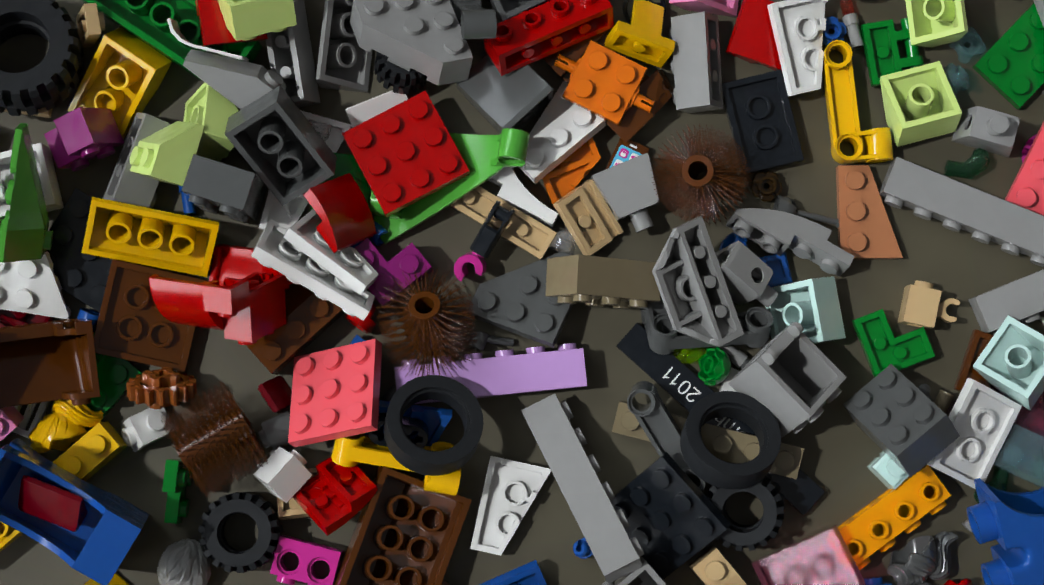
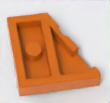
(571, 171)

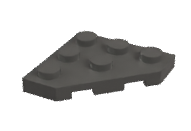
(520, 304)

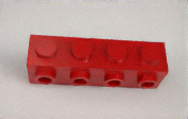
(546, 31)

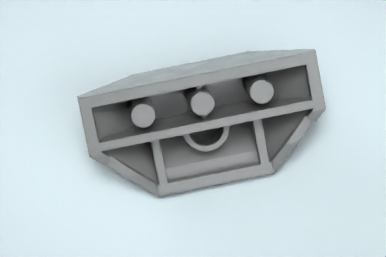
(695, 286)

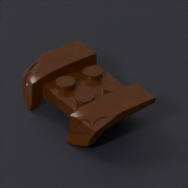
(654, 87)

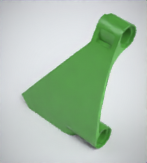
(484, 158)

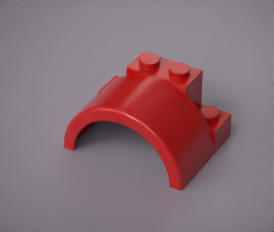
(236, 299)

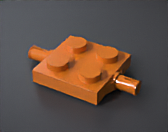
(604, 83)

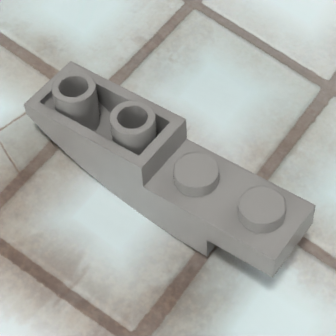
(782, 230)

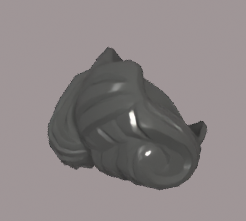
(922, 559)

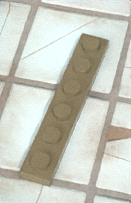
(720, 441)

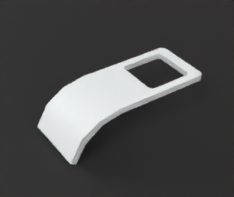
(175, 30)

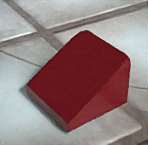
(276, 393)

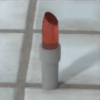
(852, 23)

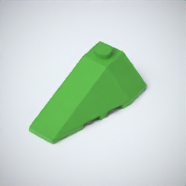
(26, 224)

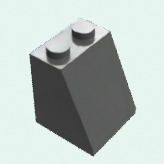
(505, 99)

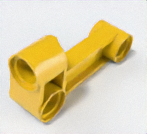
(842, 112)
(359, 448)

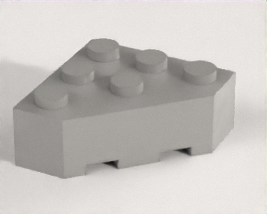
(414, 36)

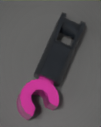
(483, 243)

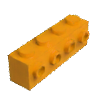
(892, 513)

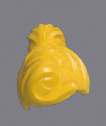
(63, 426)

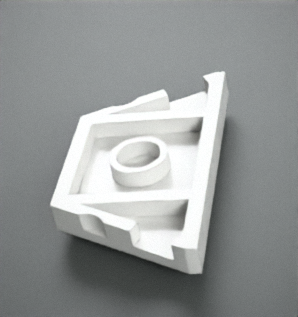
(32, 288)

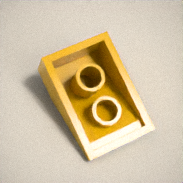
(121, 77)

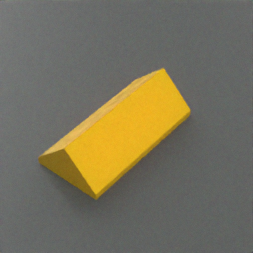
(150, 237)

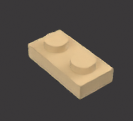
(89, 24)

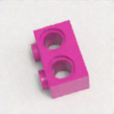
(308, 555)

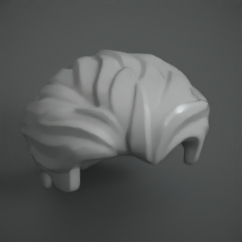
(184, 564)

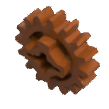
(161, 388)

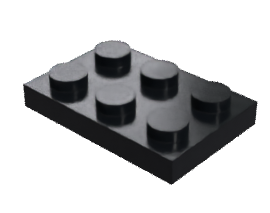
(762, 121)

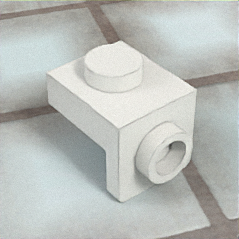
(144, 428)

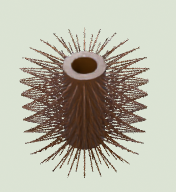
(699, 162)
(427, 324)
(214, 439)

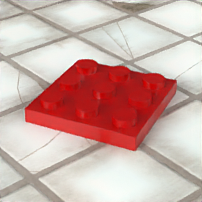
(406, 153)

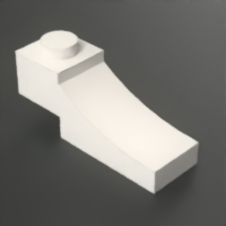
(518, 196)

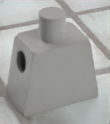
(987, 130)
(629, 190)
(746, 275)

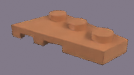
(862, 217)

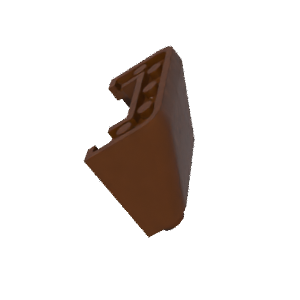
(48, 363)

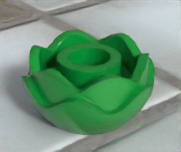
(714, 366)

